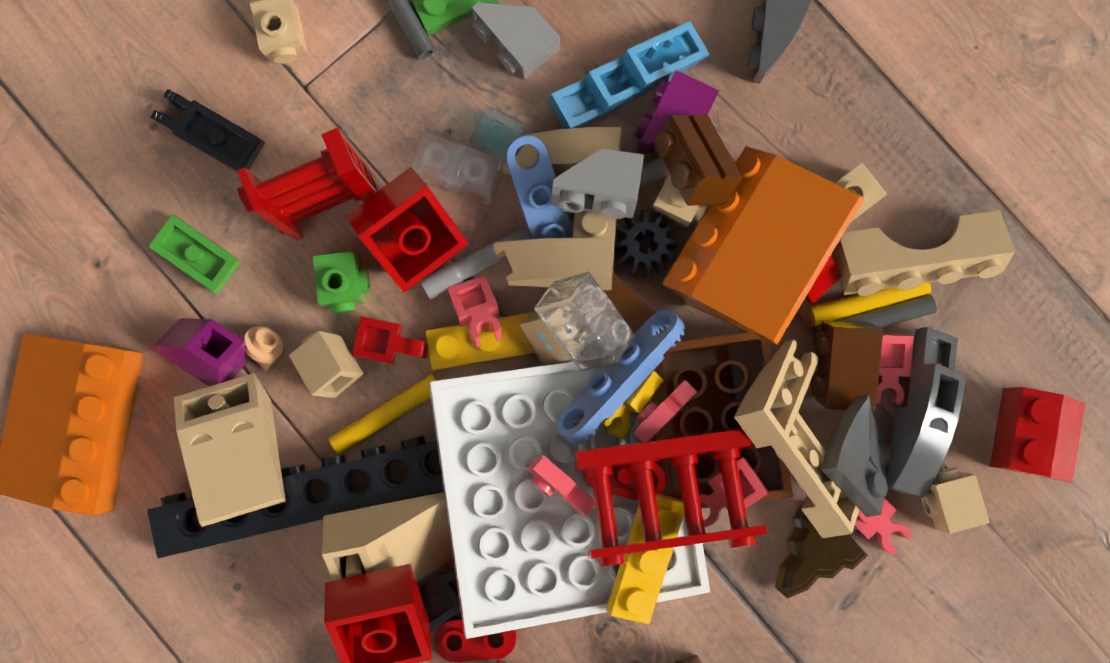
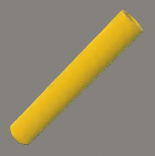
(858, 304)
(382, 416)

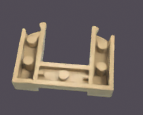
(593, 241)
(772, 418)

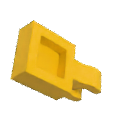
(635, 403)

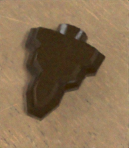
(814, 556)

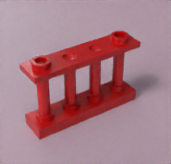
(309, 187)
(641, 462)

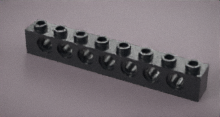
(176, 533)

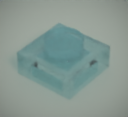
(495, 134)

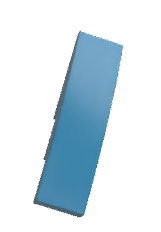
(628, 77)

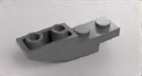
(776, 27)
(932, 412)

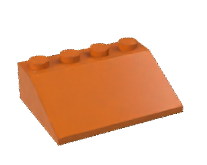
(763, 245)
(68, 424)

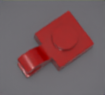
(382, 341)

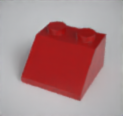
(1037, 433)

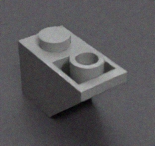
(518, 33)
(601, 184)

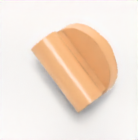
(263, 346)

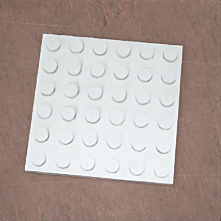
(513, 546)

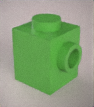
(340, 281)

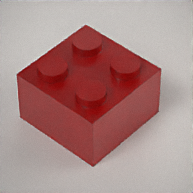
(406, 229)
(378, 618)

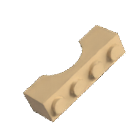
(875, 262)

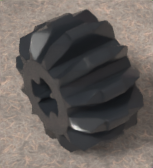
(659, 243)

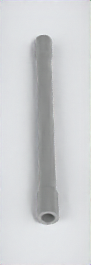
(456, 272)

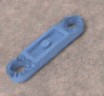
(534, 192)
(617, 382)

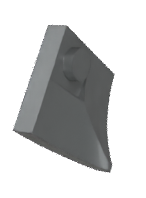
(859, 458)

